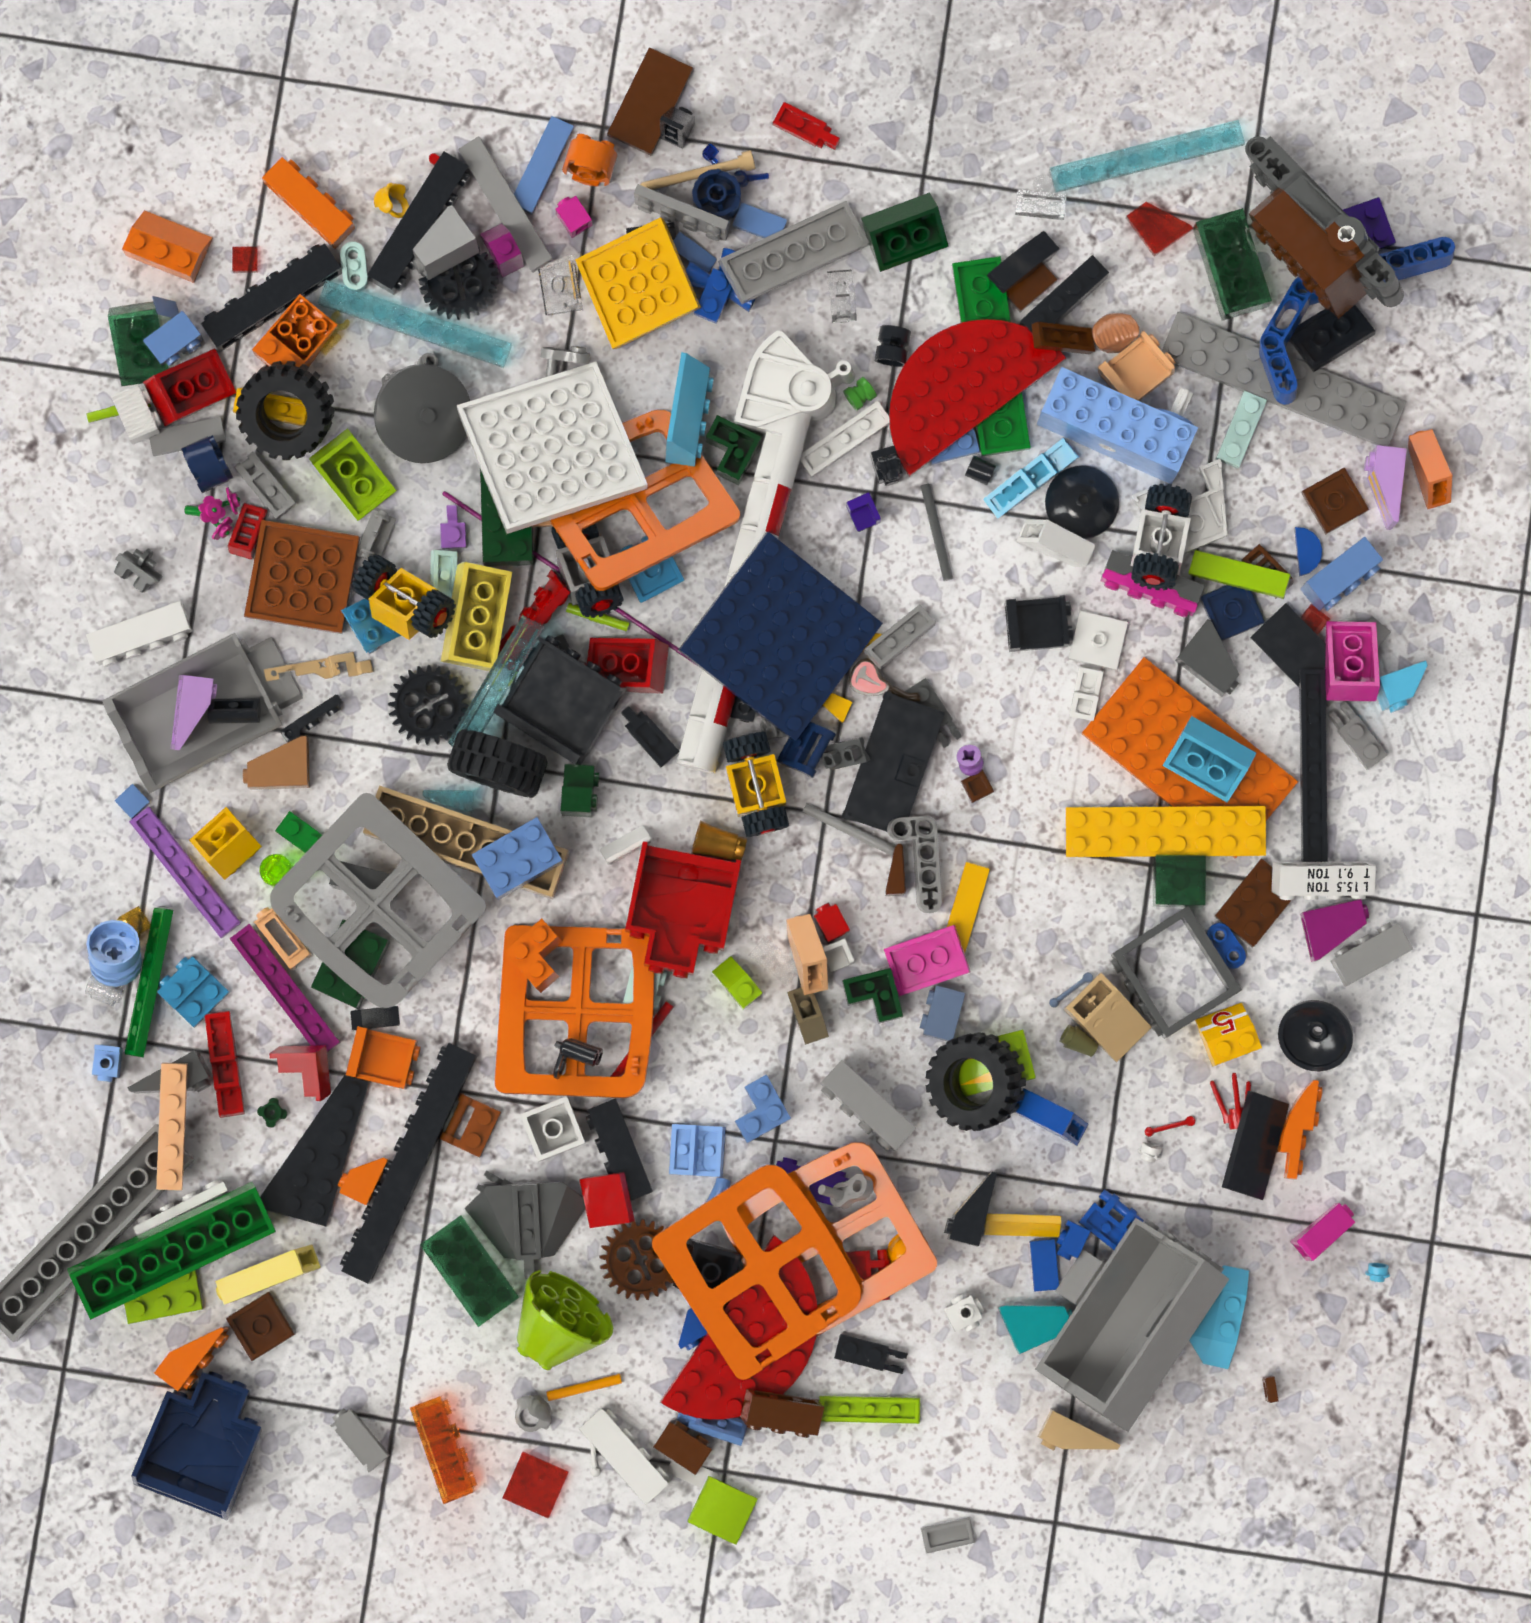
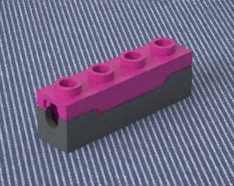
(1182, 597)

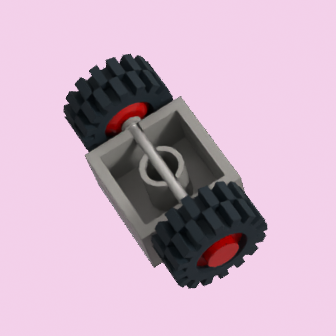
(590, 601)

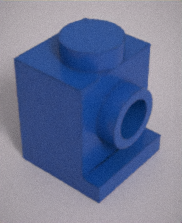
(1072, 1240)

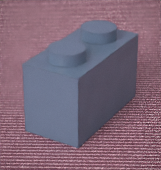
(943, 1013)

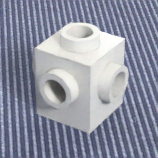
(954, 1315)

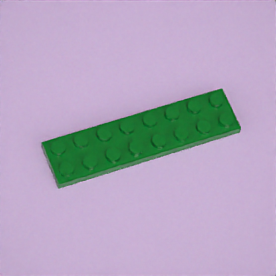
(981, 300)

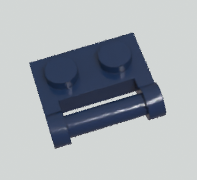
(795, 752)

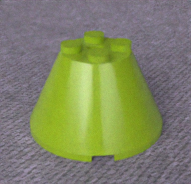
(559, 1320)

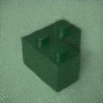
(739, 448)
(578, 790)
(879, 988)

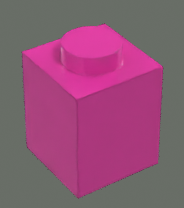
(573, 216)

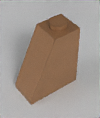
(280, 768)

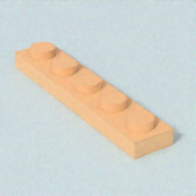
(172, 1126)

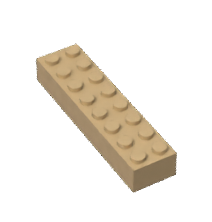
(457, 836)

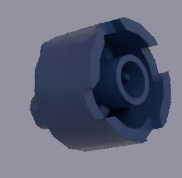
(725, 186)
(207, 463)

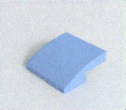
(697, 1150)

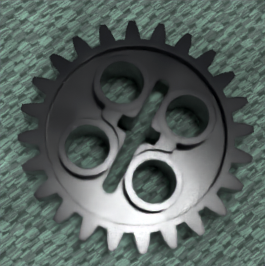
(479, 275)
(417, 685)

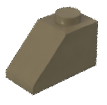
(808, 1016)

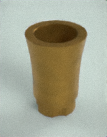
(718, 843)

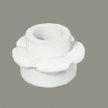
(1150, 1152)

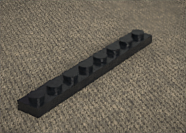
(1313, 765)

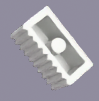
(135, 414)

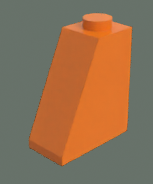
(1430, 468)

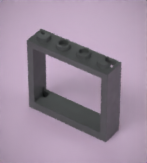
(1211, 954)

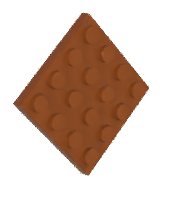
(301, 576)

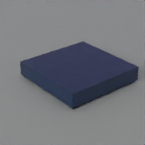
(1232, 611)

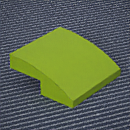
(722, 1510)

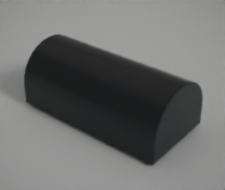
(234, 710)

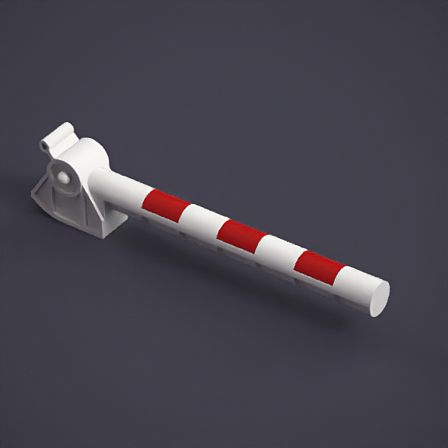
(776, 401)

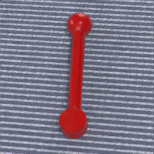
(1189, 1121)

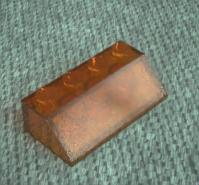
(442, 1449)

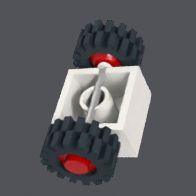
(1161, 537)

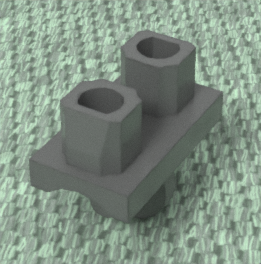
(141, 565)
(845, 754)

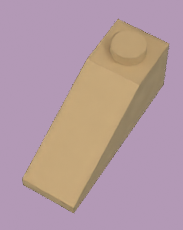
(1069, 1434)

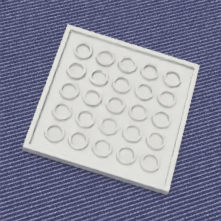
(551, 447)

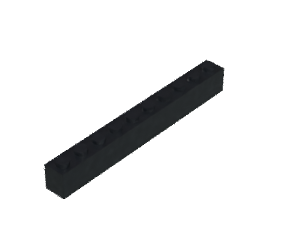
(409, 1163)

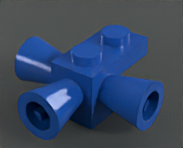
(716, 290)

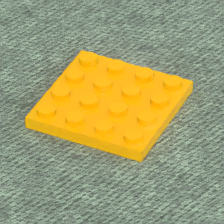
(637, 283)

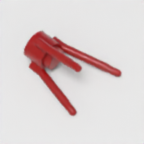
(1235, 1113)

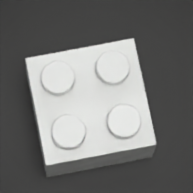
(553, 1128)

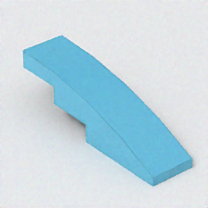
(1031, 478)

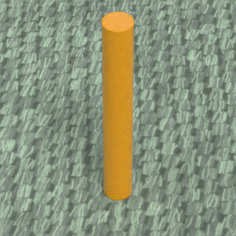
(584, 1387)

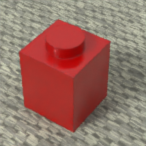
(831, 922)

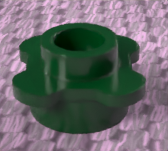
(271, 1120)

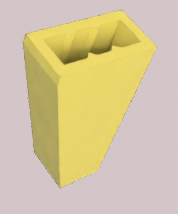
(267, 1274)

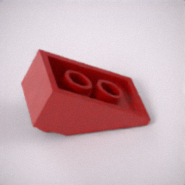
(189, 387)
(635, 661)

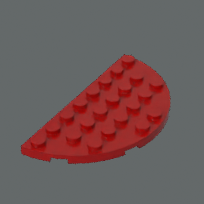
(959, 383)
(706, 1382)

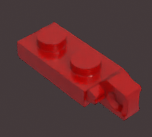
(805, 127)

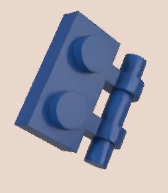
(1103, 1224)

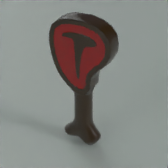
(868, 680)

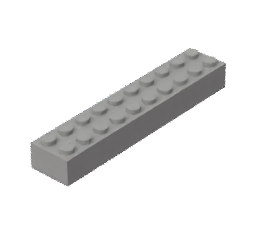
(81, 1235)

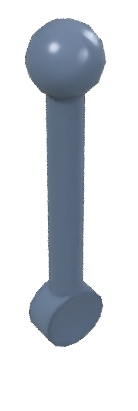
(1087, 977)

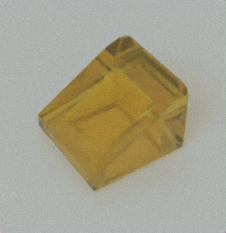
(136, 919)

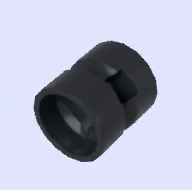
(891, 354)

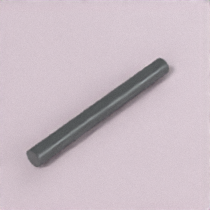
(936, 532)

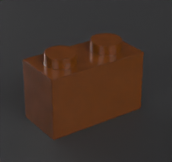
(682, 1447)

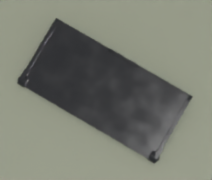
(898, 760)

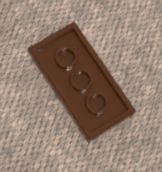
(650, 95)

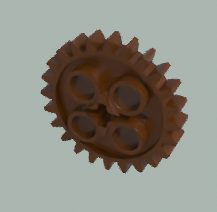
(619, 1270)

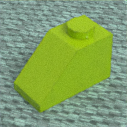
(737, 982)

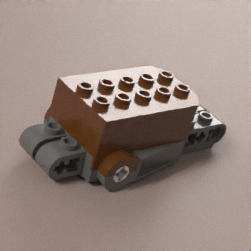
(1316, 235)

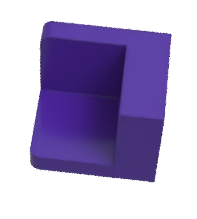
(863, 512)

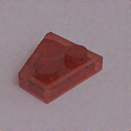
(1157, 227)

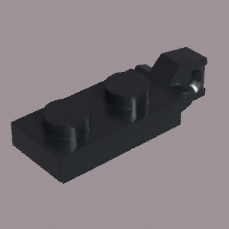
(311, 718)
(649, 737)

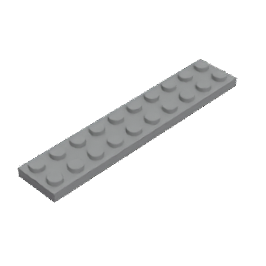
(1319, 393)

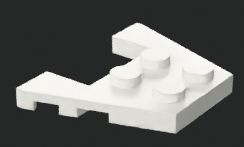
(1206, 510)

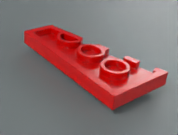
(546, 601)

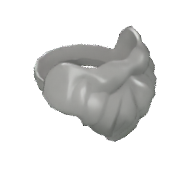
(538, 1408)

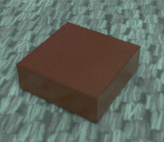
(977, 786)
(1270, 1389)

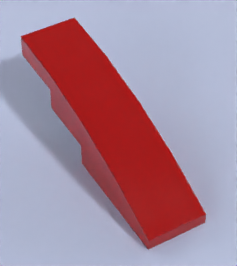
(224, 1064)

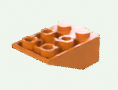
(296, 335)
(183, 1363)

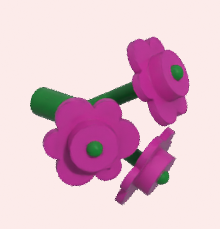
(212, 510)

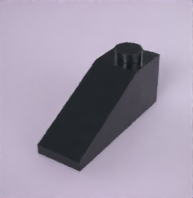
(676, 126)

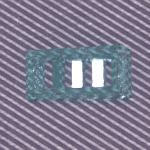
(457, 799)

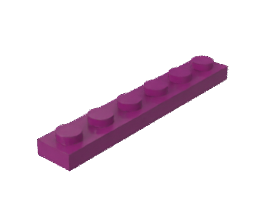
(283, 988)

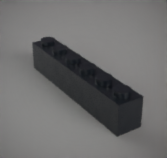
(427, 206)
(271, 297)

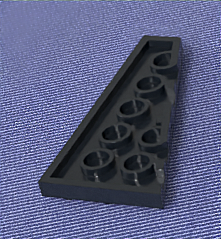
(311, 1173)

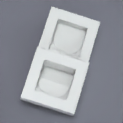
(1086, 693)

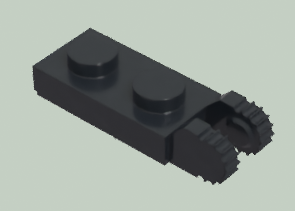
(867, 1353)

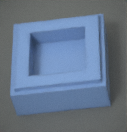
(132, 801)

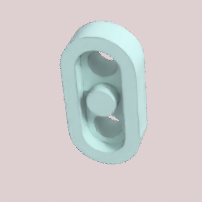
(354, 267)

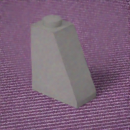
(444, 245)

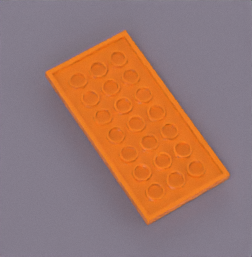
(1143, 725)

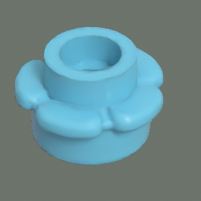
(1377, 1272)

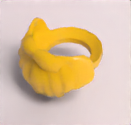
(382, 199)

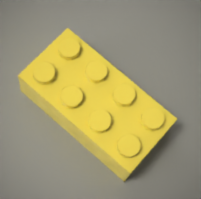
(478, 618)

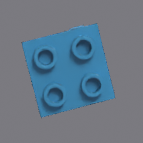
(367, 629)

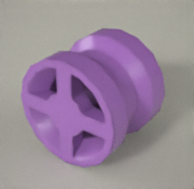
(970, 766)

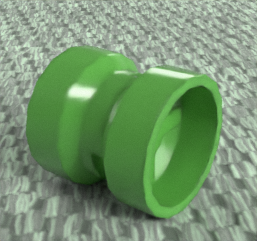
(857, 395)

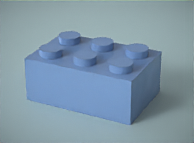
(1342, 575)
(517, 858)

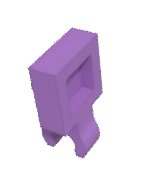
(453, 533)

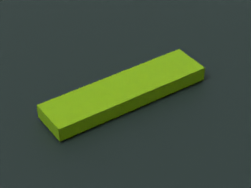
(1239, 574)
(870, 1409)

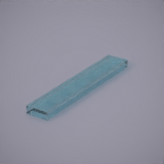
(500, 676)

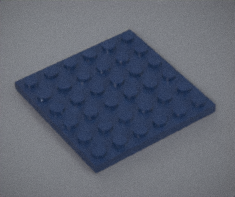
(780, 636)

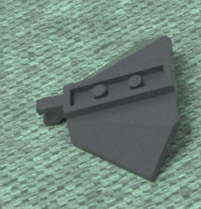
(527, 1218)

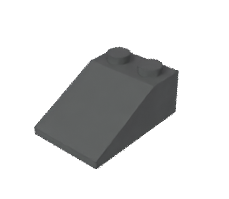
(197, 1076)

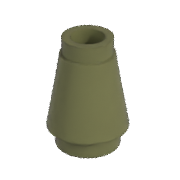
(1078, 1041)

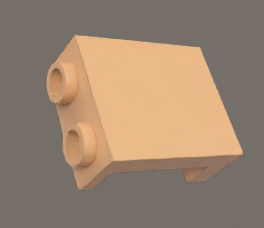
(1138, 368)

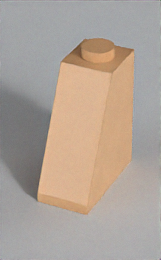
(807, 954)

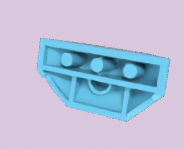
(1219, 1330)

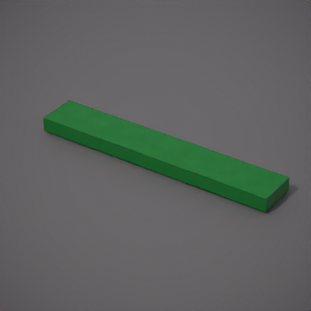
(148, 982)

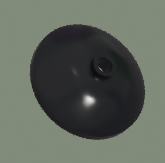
(1082, 519)
(1311, 1048)

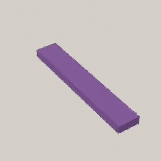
(185, 872)

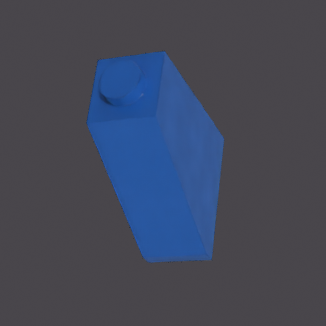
(1052, 1117)

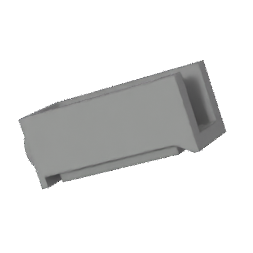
(359, 1438)

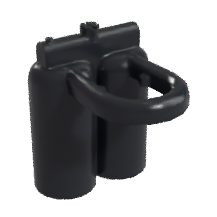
(577, 1051)

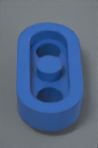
(1227, 945)

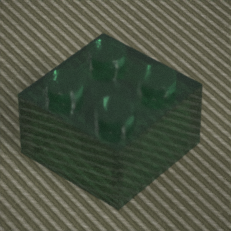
(1179, 881)

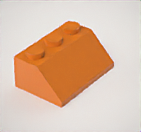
(167, 246)

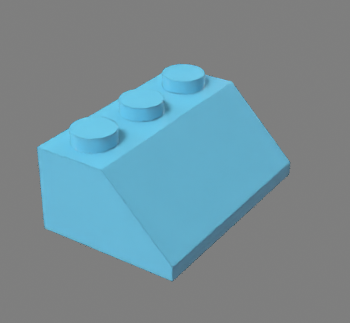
(1209, 759)

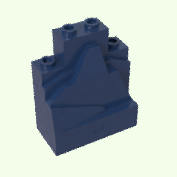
(200, 1446)

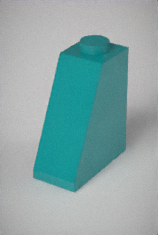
(1033, 1324)

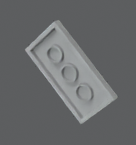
(675, 210)

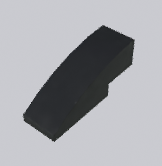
(1023, 262)

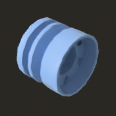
(114, 953)

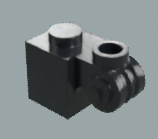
(886, 465)

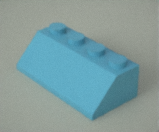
(688, 411)

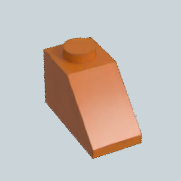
(362, 1180)

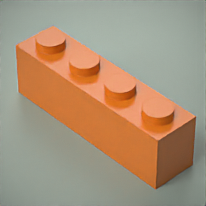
(308, 203)

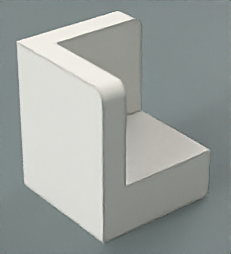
(838, 955)

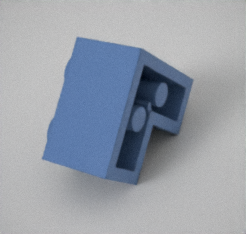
(173, 338)
(768, 1112)

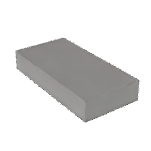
(948, 1535)

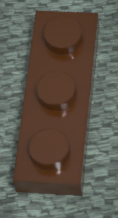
(1063, 338)

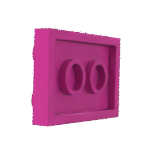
(927, 960)

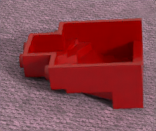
(681, 906)

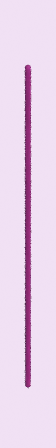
(556, 568)

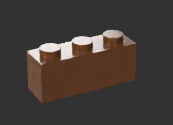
(782, 1413)

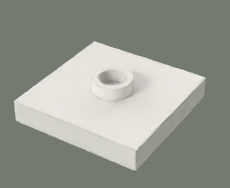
(1098, 640)

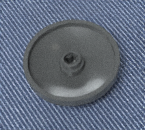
(420, 414)

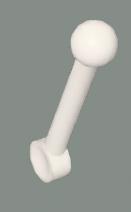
(595, 1471)

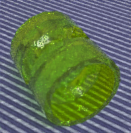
(274, 868)

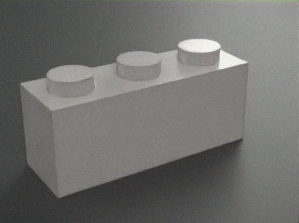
(1370, 953)

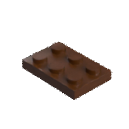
(1252, 905)

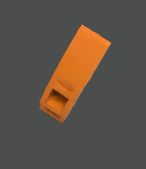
(1299, 1119)

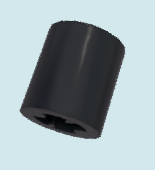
(980, 470)

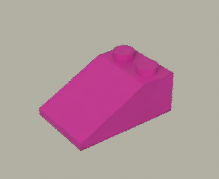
(1351, 661)

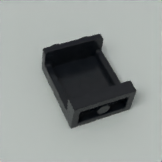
(1038, 624)

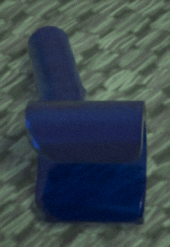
(710, 153)
(750, 177)

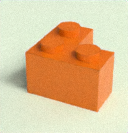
(529, 954)

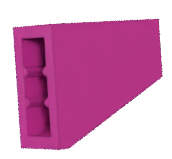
(1323, 1231)

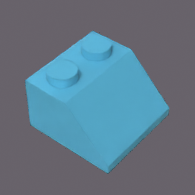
(1400, 687)

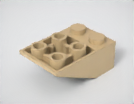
(1107, 1017)

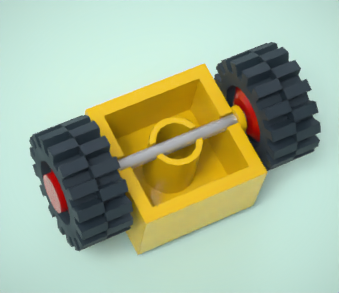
(402, 599)
(755, 784)

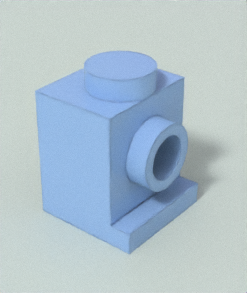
(114, 1055)

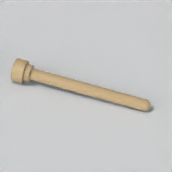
(743, 162)

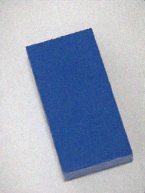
(1044, 1265)

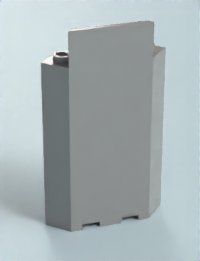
(147, 709)

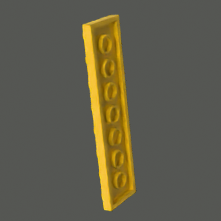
(1165, 831)

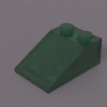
(128, 329)

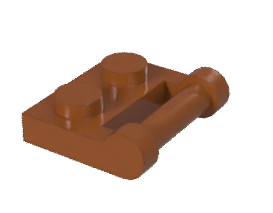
(478, 1128)

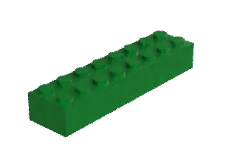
(171, 1250)

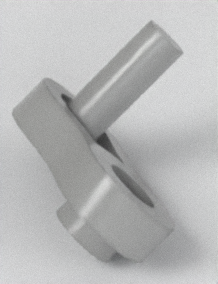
(576, 355)
(848, 1192)

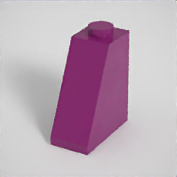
(503, 249)
(1331, 926)

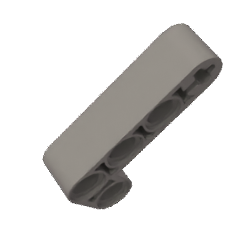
(920, 864)

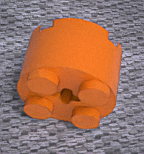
(590, 160)

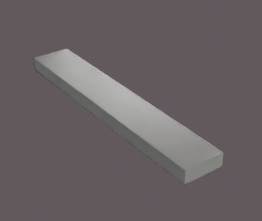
(505, 204)

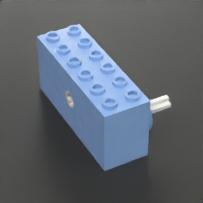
(1120, 425)

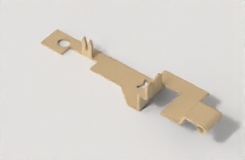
(327, 672)

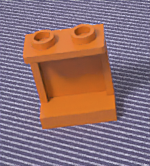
(382, 1058)

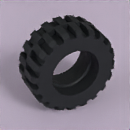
(271, 437)
(497, 763)
(946, 1088)

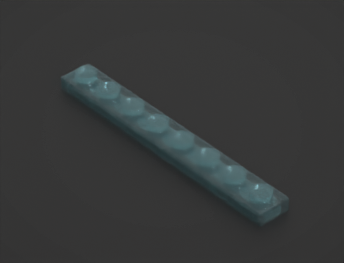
(1147, 156)
(415, 324)

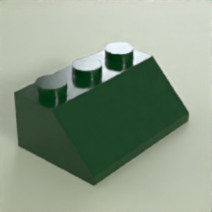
(905, 231)

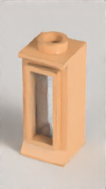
(281, 938)

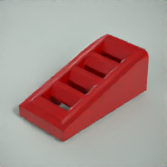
(249, 550)

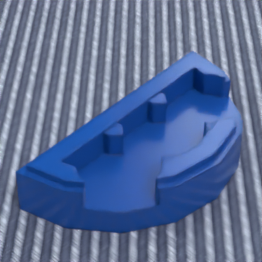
(1308, 550)

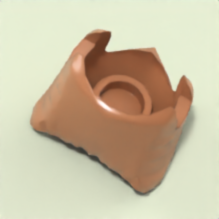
(1115, 332)

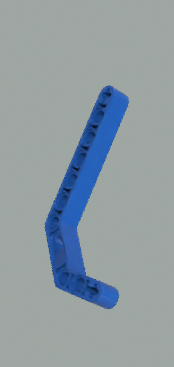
(1437, 255)

